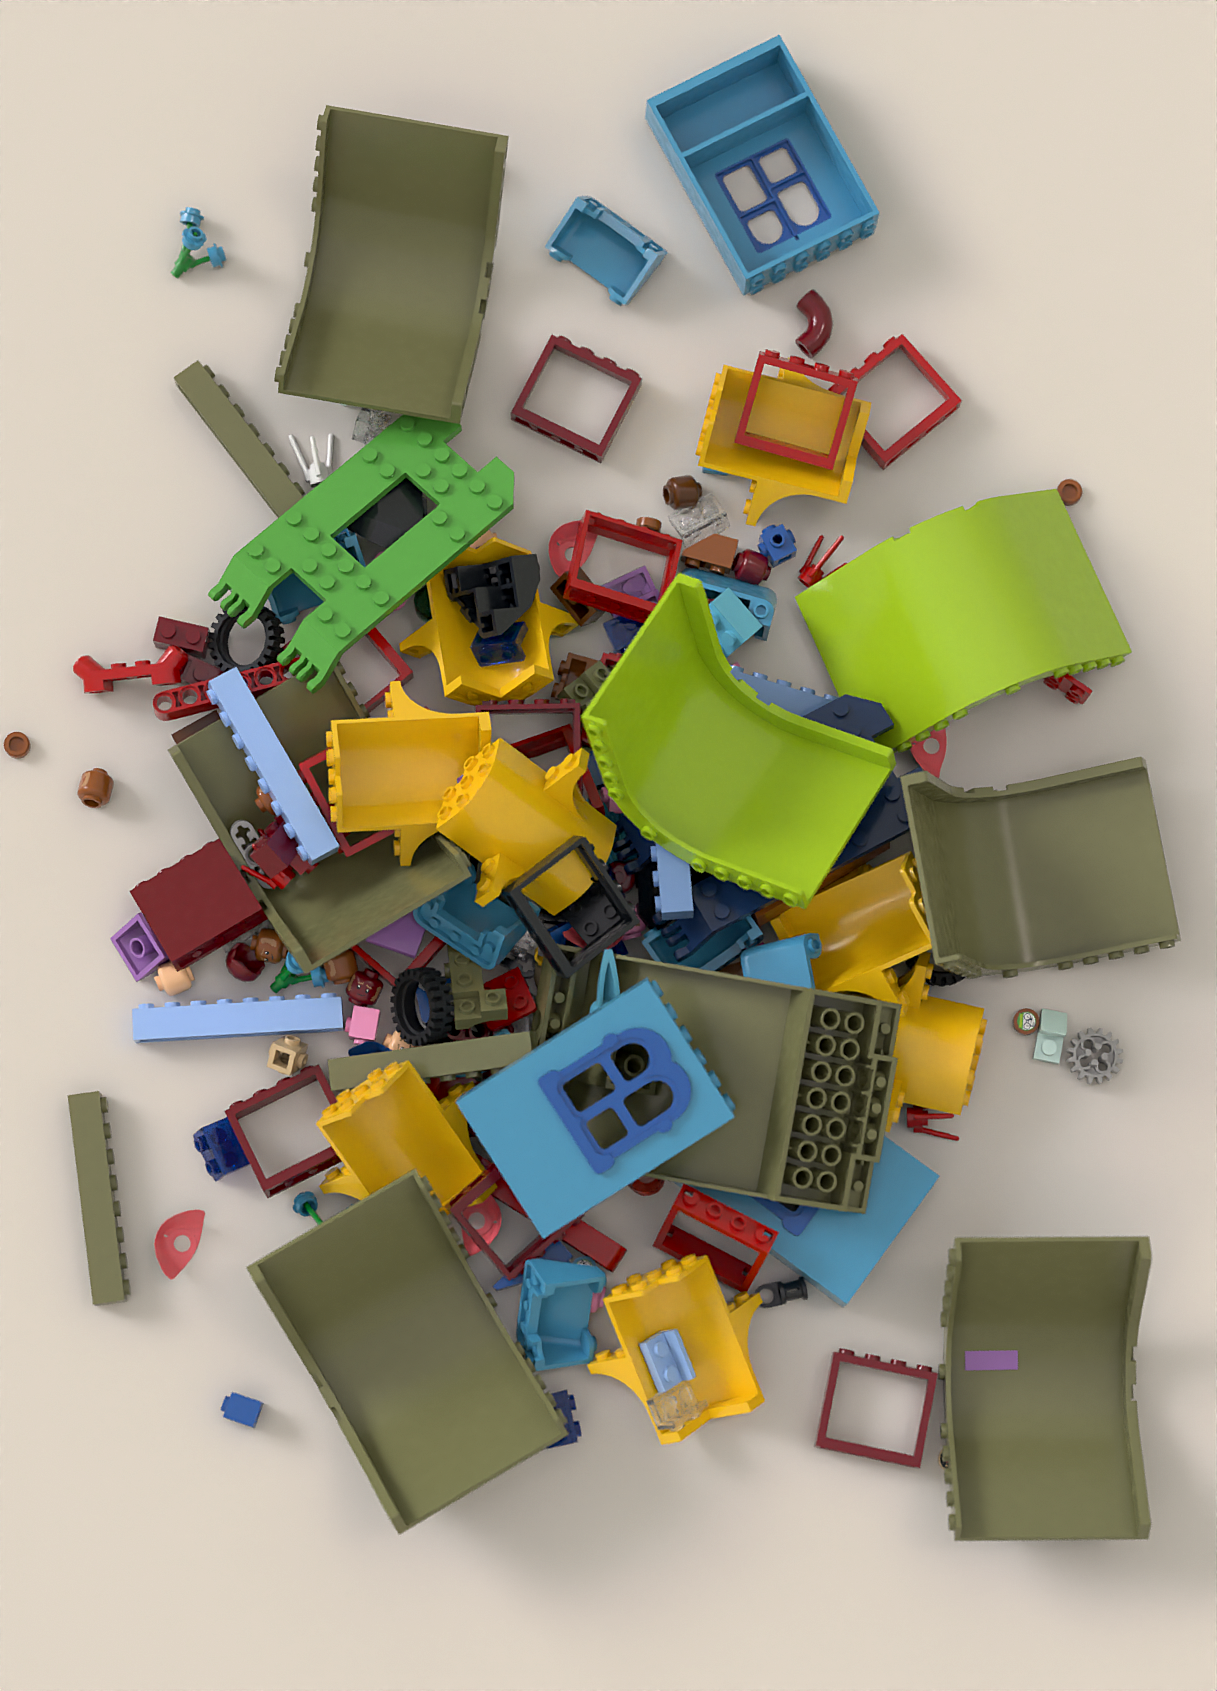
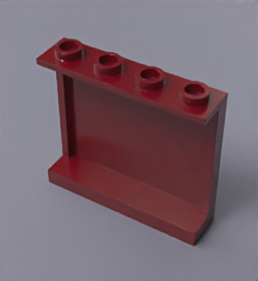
(198, 904)

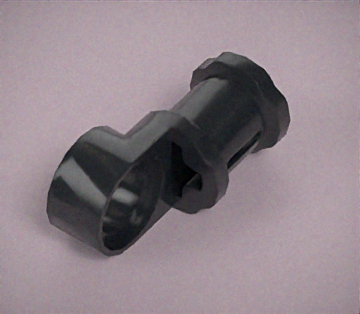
(780, 1293)

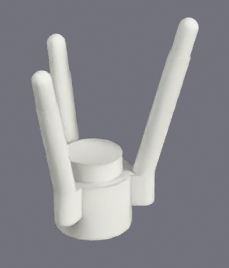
(318, 471)

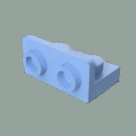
(667, 1359)

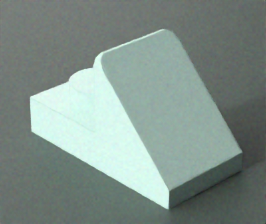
(1050, 1036)

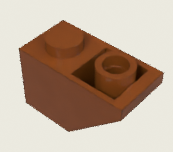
(712, 553)

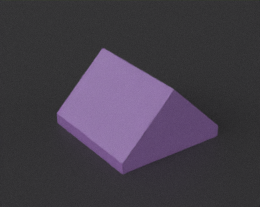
(139, 947)

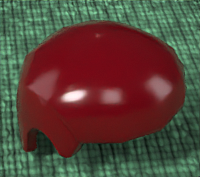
(242, 963)

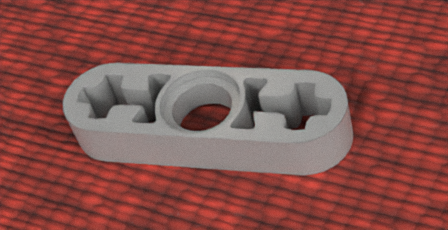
(251, 833)

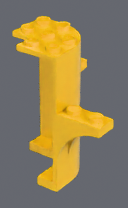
(787, 411)
(451, 636)
(398, 768)
(518, 814)
(864, 929)
(934, 1047)
(397, 1127)
(713, 1332)

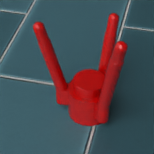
(812, 574)
(279, 880)
(918, 1117)

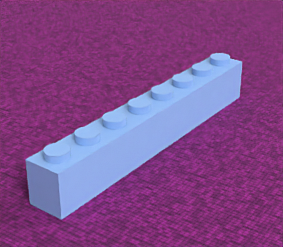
(273, 767)
(238, 1019)

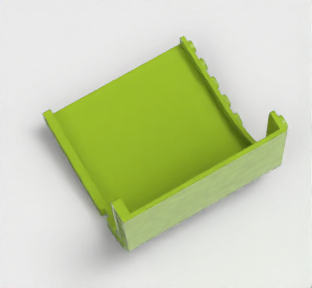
(963, 613)
(718, 769)

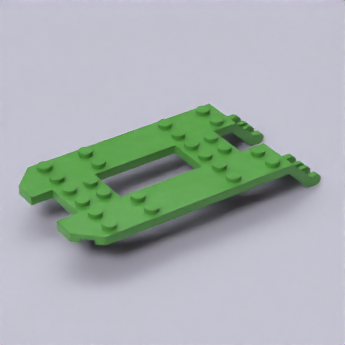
(357, 595)

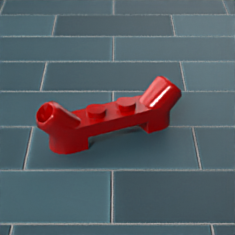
(163, 673)

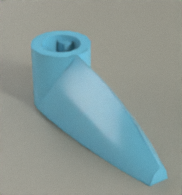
(607, 980)

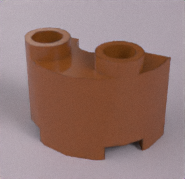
(570, 671)

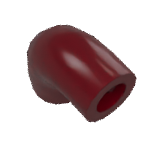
(819, 324)

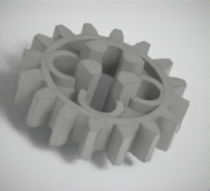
(1080, 1052)

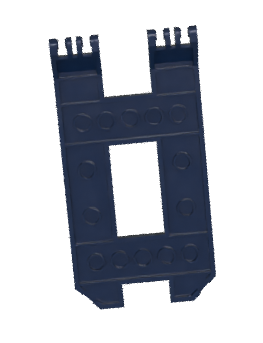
(724, 903)

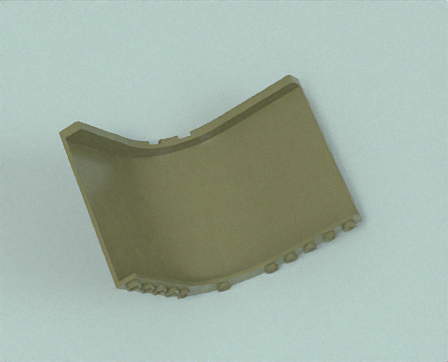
(395, 264)
(1041, 870)
(344, 895)
(408, 1350)
(1058, 1438)

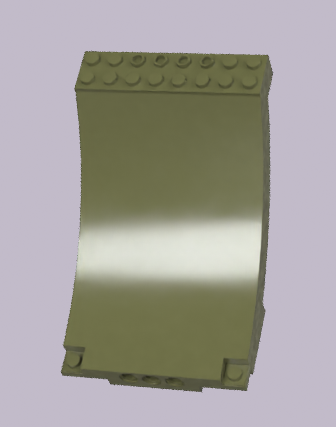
(796, 1060)

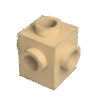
(287, 1055)

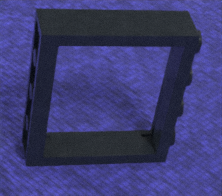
(532, 923)

